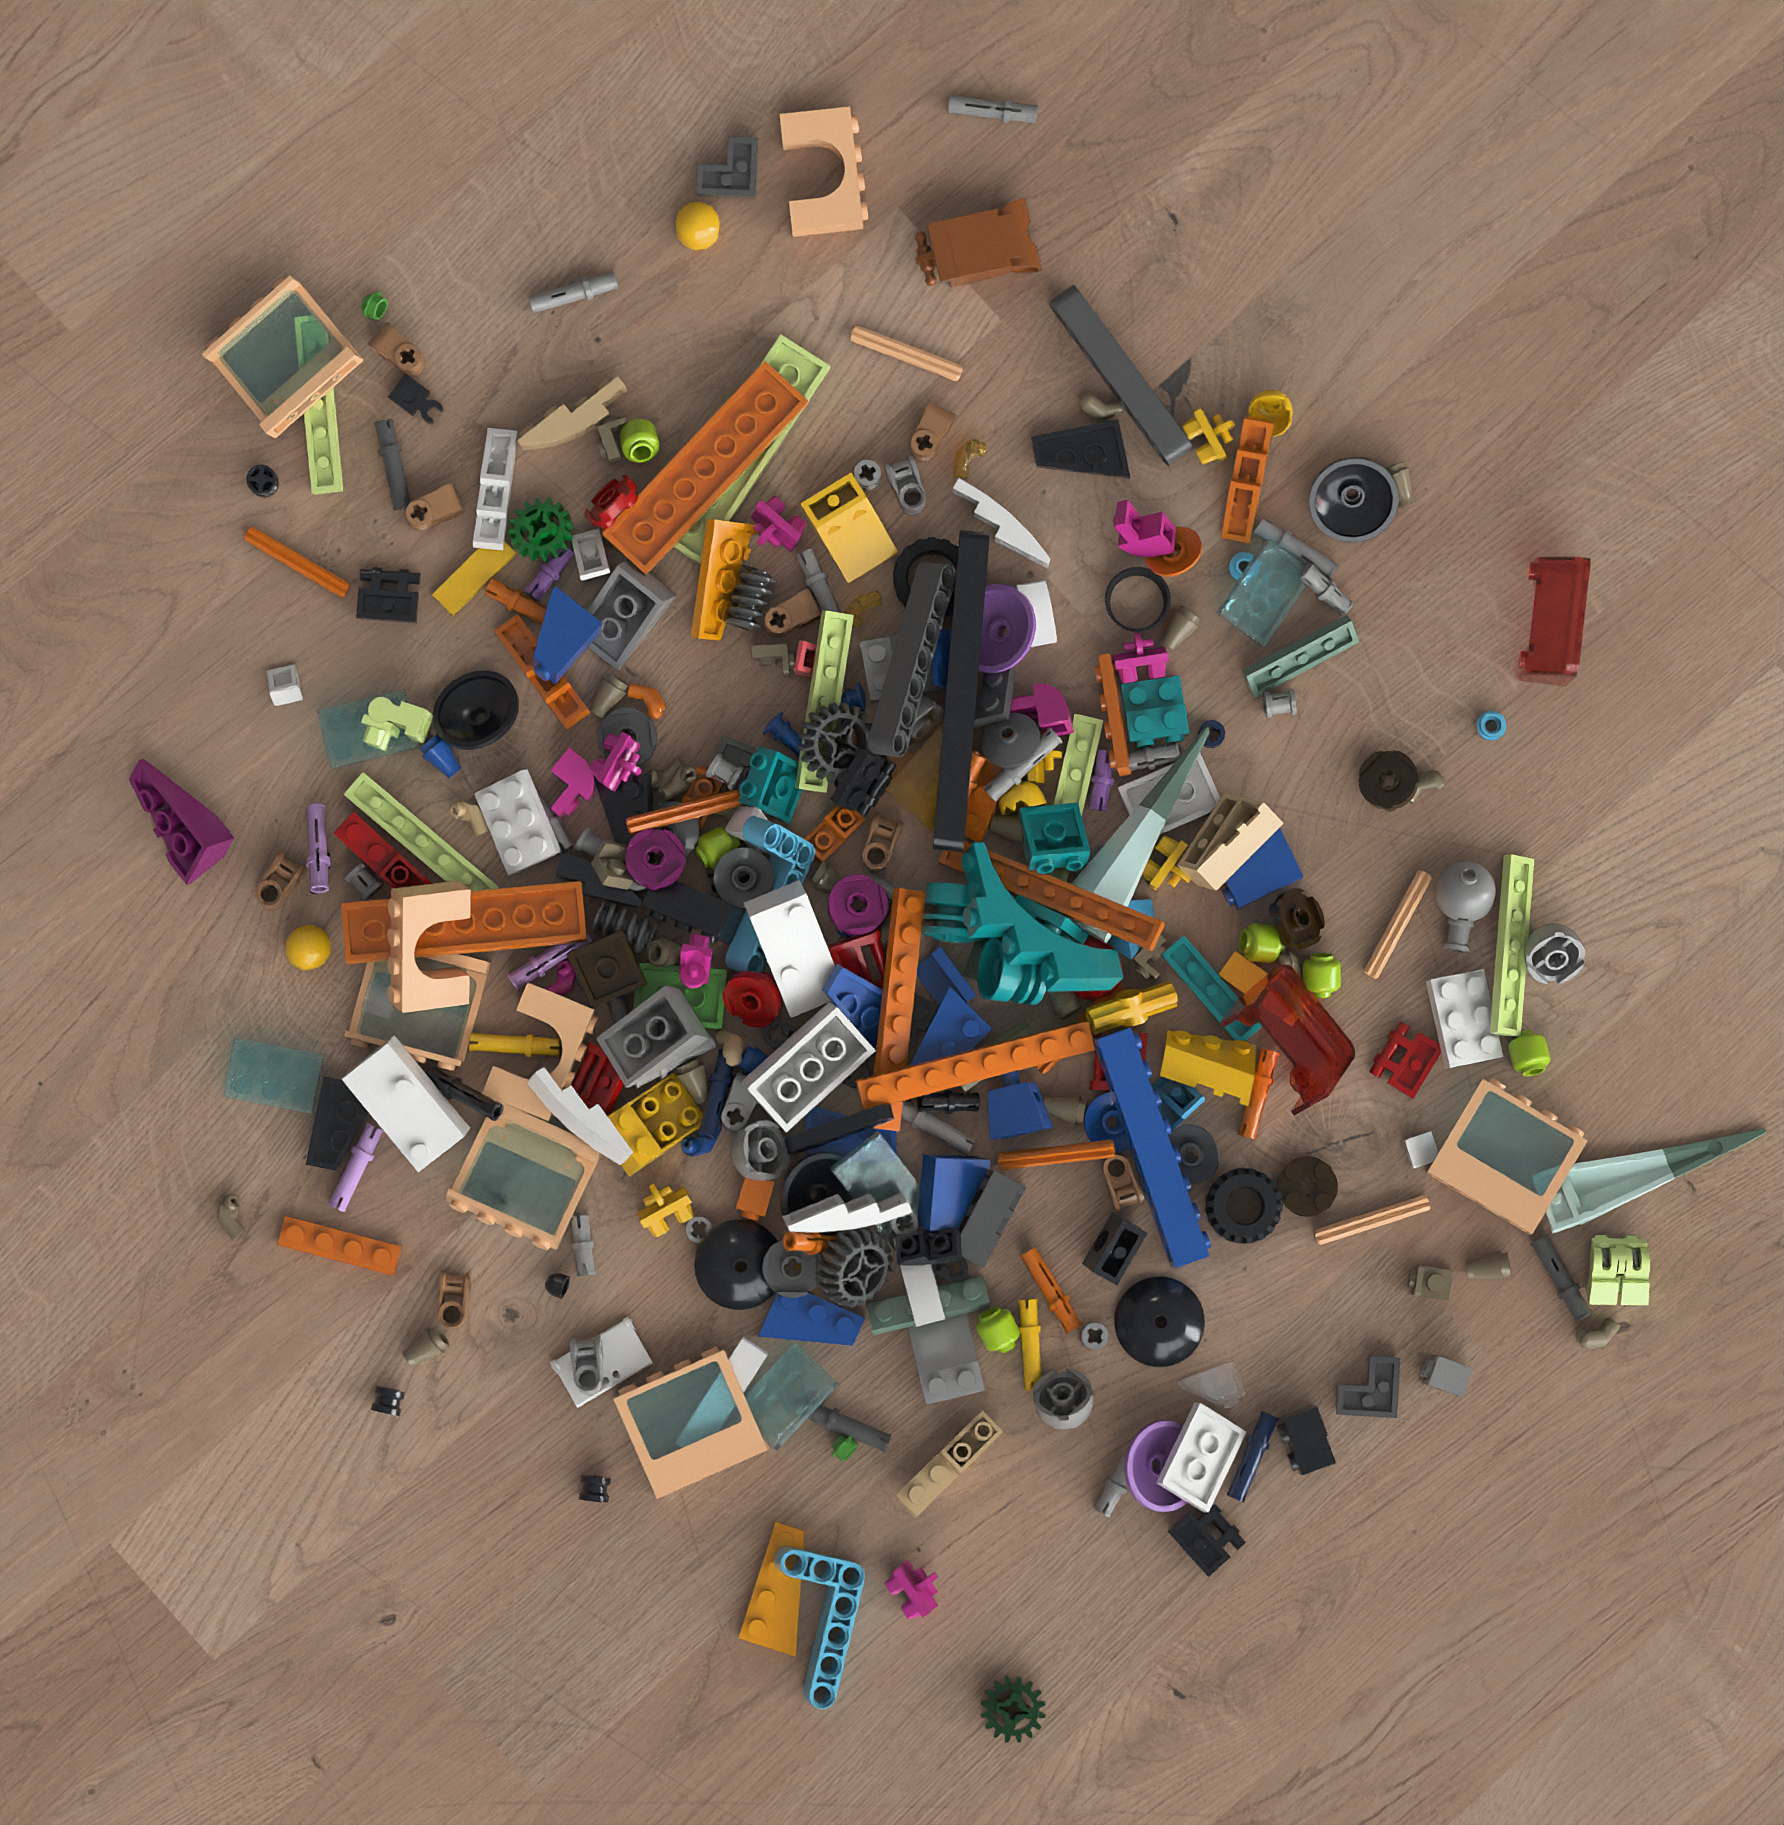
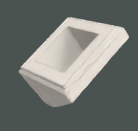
(284, 685)
(1421, 1150)

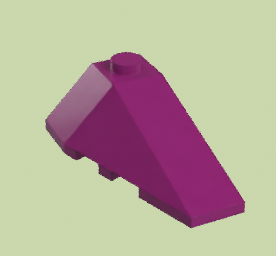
(188, 828)

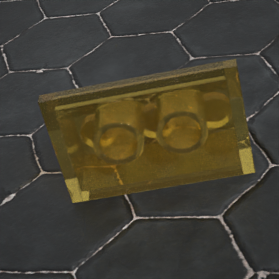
(917, 783)

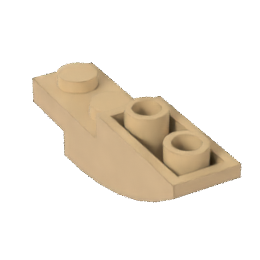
(563, 426)
(948, 1464)

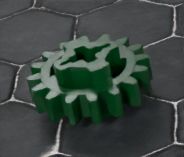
(1015, 1696)

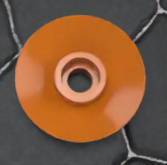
(1185, 555)

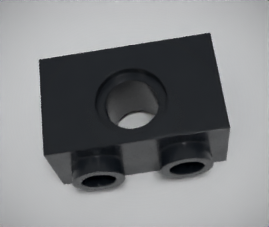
(1114, 1248)

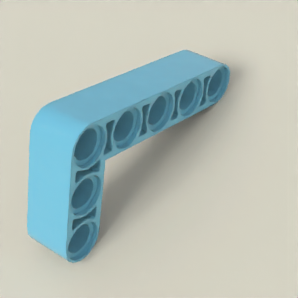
(790, 862)
(829, 1617)

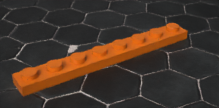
(1068, 899)
(899, 988)
(975, 1064)

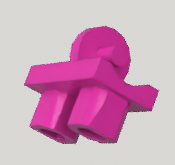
(774, 527)
(1153, 658)
(619, 763)
(695, 962)
(917, 1587)

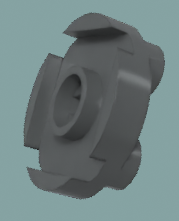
(634, 721)
(779, 1279)

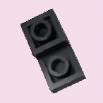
(931, 1248)

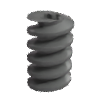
(750, 598)
(635, 932)

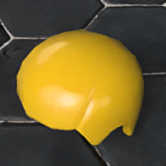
(697, 225)
(1272, 406)
(1019, 796)
(307, 947)

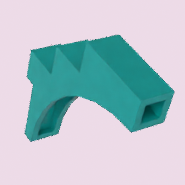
(1026, 941)

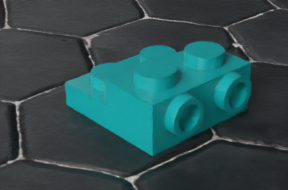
(1154, 711)
(771, 784)
(1054, 837)
(1053, 921)

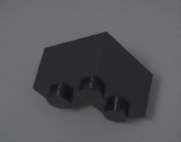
(1306, 1439)

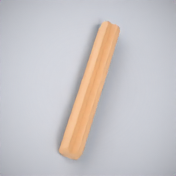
(906, 353)
(1397, 924)
(1372, 1219)

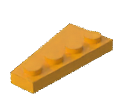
(721, 561)
(775, 1601)

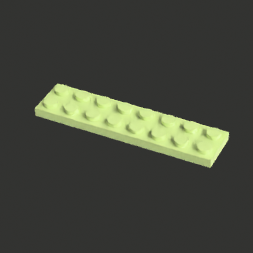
(805, 374)

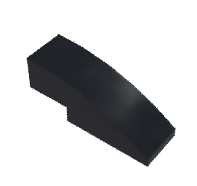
(578, 869)

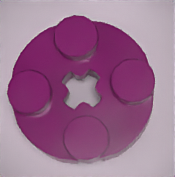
(655, 875)
(867, 891)

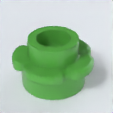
(374, 305)
(844, 1447)

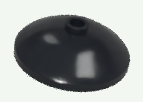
(1356, 516)
(469, 701)
(810, 1174)
(717, 1258)
(1137, 1316)

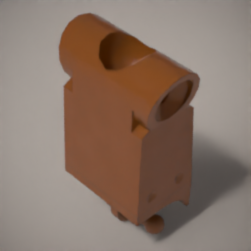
(979, 246)

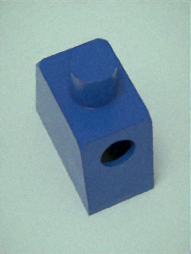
(1016, 1109)

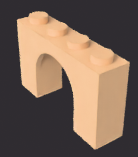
(833, 131)
(411, 913)
(571, 1023)

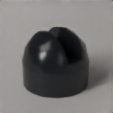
(557, 1284)

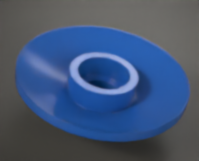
(1096, 1122)

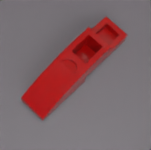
(378, 853)

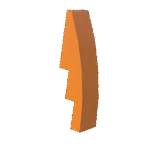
(1247, 479)
(558, 696)

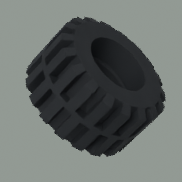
(1270, 1202)

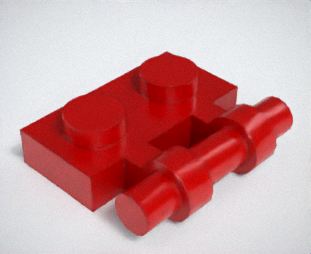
(1413, 1066)

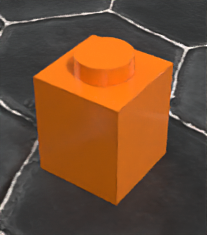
(755, 1198)

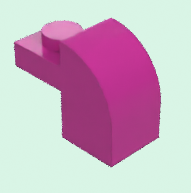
(1143, 535)
(1046, 706)
(581, 782)

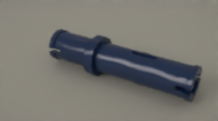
(720, 1081)
(1252, 1456)

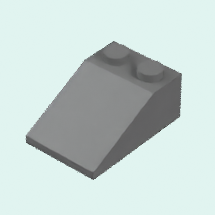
(628, 610)
(876, 661)
(652, 1036)
(946, 1359)

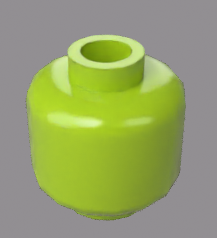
(639, 440)
(714, 845)
(1260, 943)
(1321, 974)
(1529, 1053)
(997, 1329)

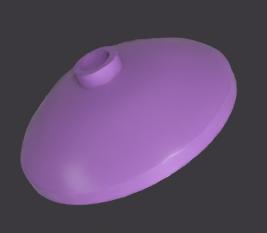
(1005, 609)
(1151, 1444)

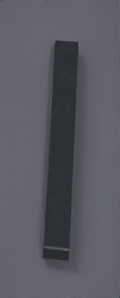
(961, 691)

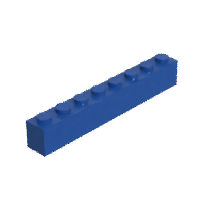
(1151, 1147)

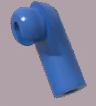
(697, 1146)

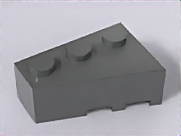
(989, 1216)

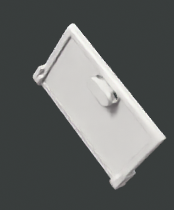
(621, 1353)

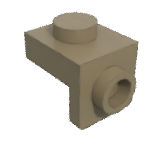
(607, 445)

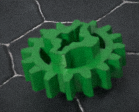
(549, 535)

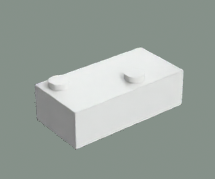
(792, 946)
(808, 1066)
(406, 1103)

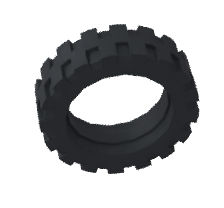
(912, 553)

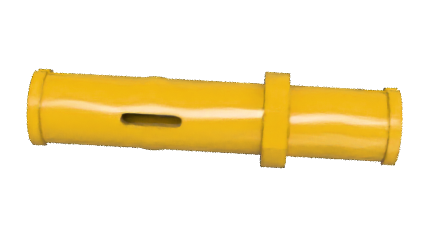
(525, 1045)
(1029, 1333)

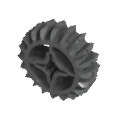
(843, 732)
(849, 1263)

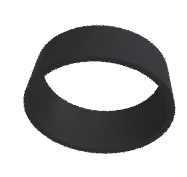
(1145, 572)

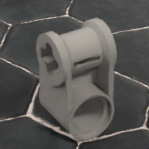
(905, 480)
(739, 1100)
(587, 1361)

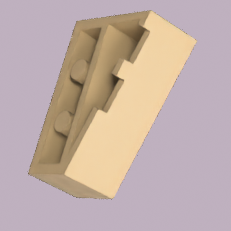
(1227, 840)

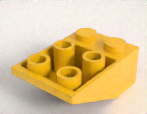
(849, 528)
(656, 1122)

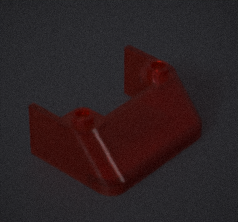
(1556, 620)
(1300, 1030)

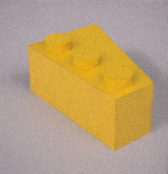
(1210, 1062)

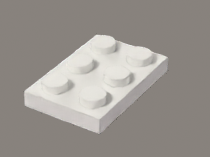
(1194, 801)
(517, 822)
(1463, 1018)
(1201, 1457)

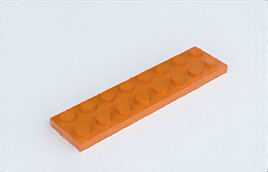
(705, 468)
(496, 922)

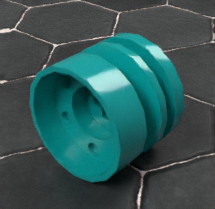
(951, 902)
(1003, 981)

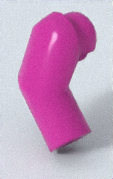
(565, 979)

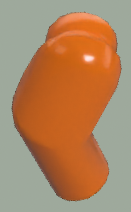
(650, 697)

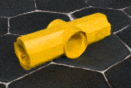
(1131, 1007)

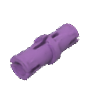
(548, 573)
(1101, 782)

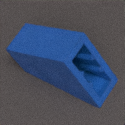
(563, 636)
(1263, 873)
(948, 1189)

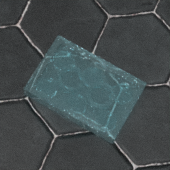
(1263, 593)
(345, 732)
(273, 1075)
(877, 1171)
(788, 1395)

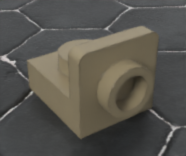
(769, 654)
(610, 866)
(1144, 955)
(1430, 1282)

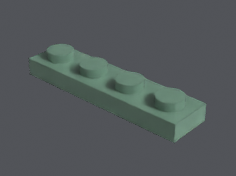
(1300, 656)
(955, 1300)

